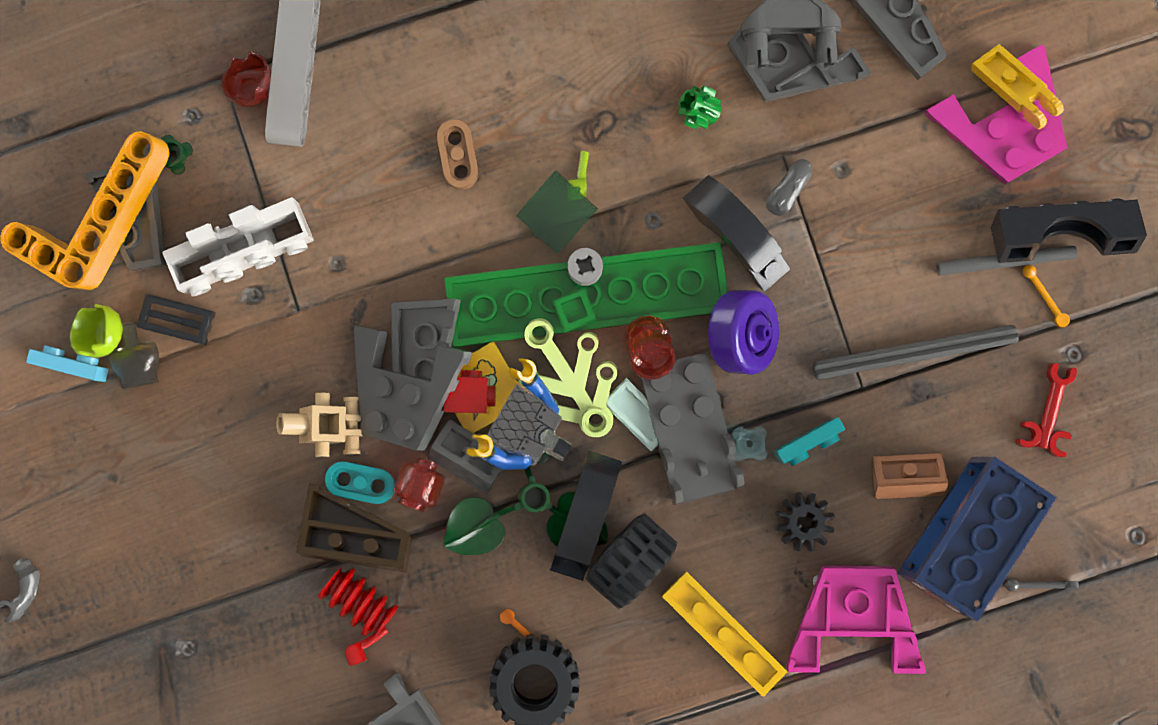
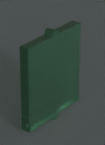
(557, 212)

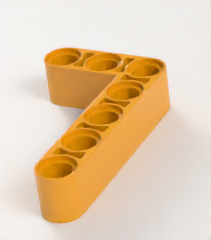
(96, 220)

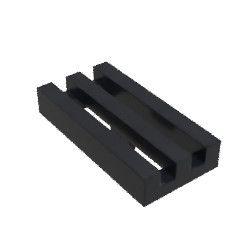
(204, 327)

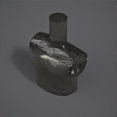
(135, 361)

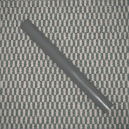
(991, 262)

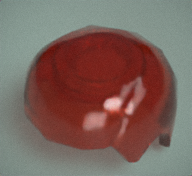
(247, 80)

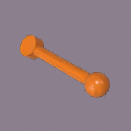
(508, 617)

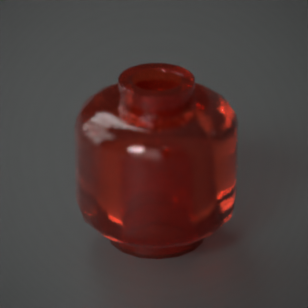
(419, 485)

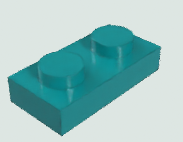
(822, 435)

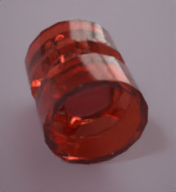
(650, 347)

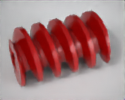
(358, 602)

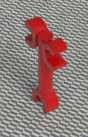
(1044, 436)

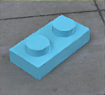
(54, 359)

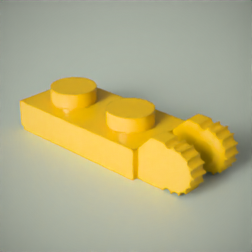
(1016, 85)

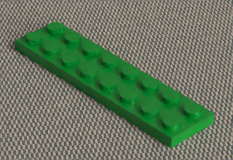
(633, 285)

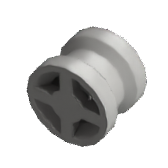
(582, 272)

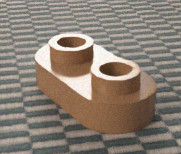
(457, 155)

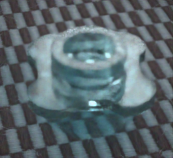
(757, 450)

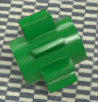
(699, 107)

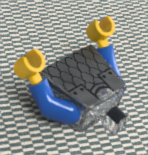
(523, 425)

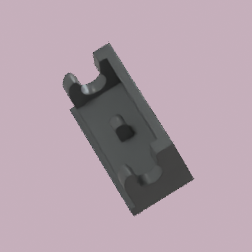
(451, 454)

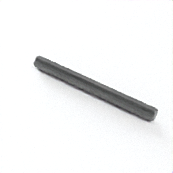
(915, 352)

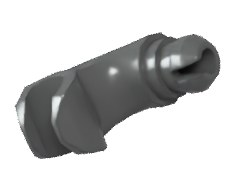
(789, 188)
(28, 581)

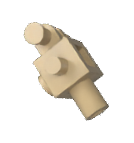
(324, 425)

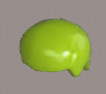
(96, 331)

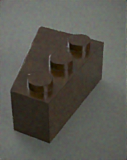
(346, 534)

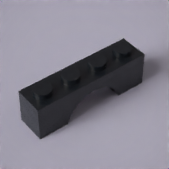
(1109, 226)

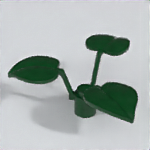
(475, 527)

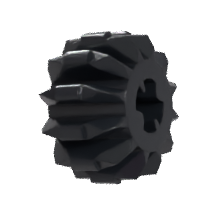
(808, 533)

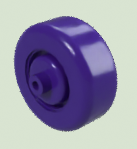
(743, 332)

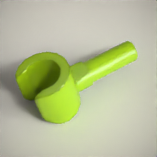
(581, 173)

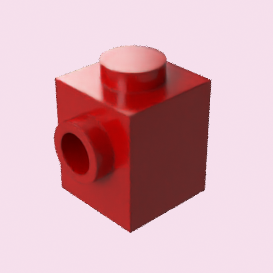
(471, 394)

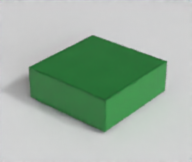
(574, 310)

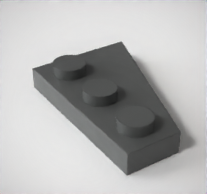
(145, 239)

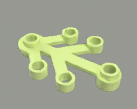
(573, 383)

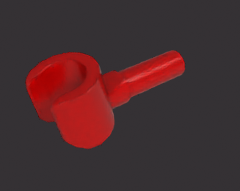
(355, 651)

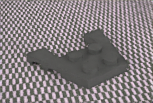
(794, 68)
(400, 405)

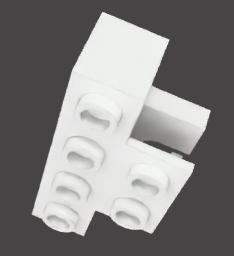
(238, 246)

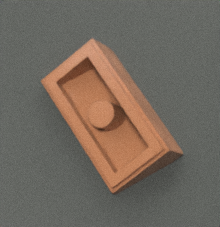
(909, 476)

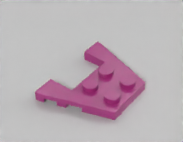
(1004, 139)
(856, 604)

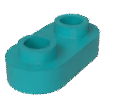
(361, 482)

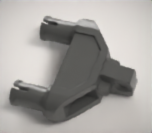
(792, 18)

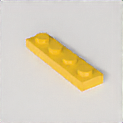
(724, 634)

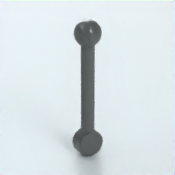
(1012, 584)

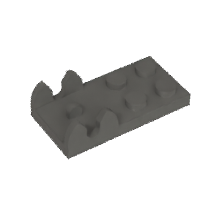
(692, 431)

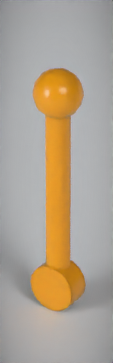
(1060, 319)

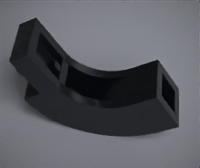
(739, 230)
(586, 515)

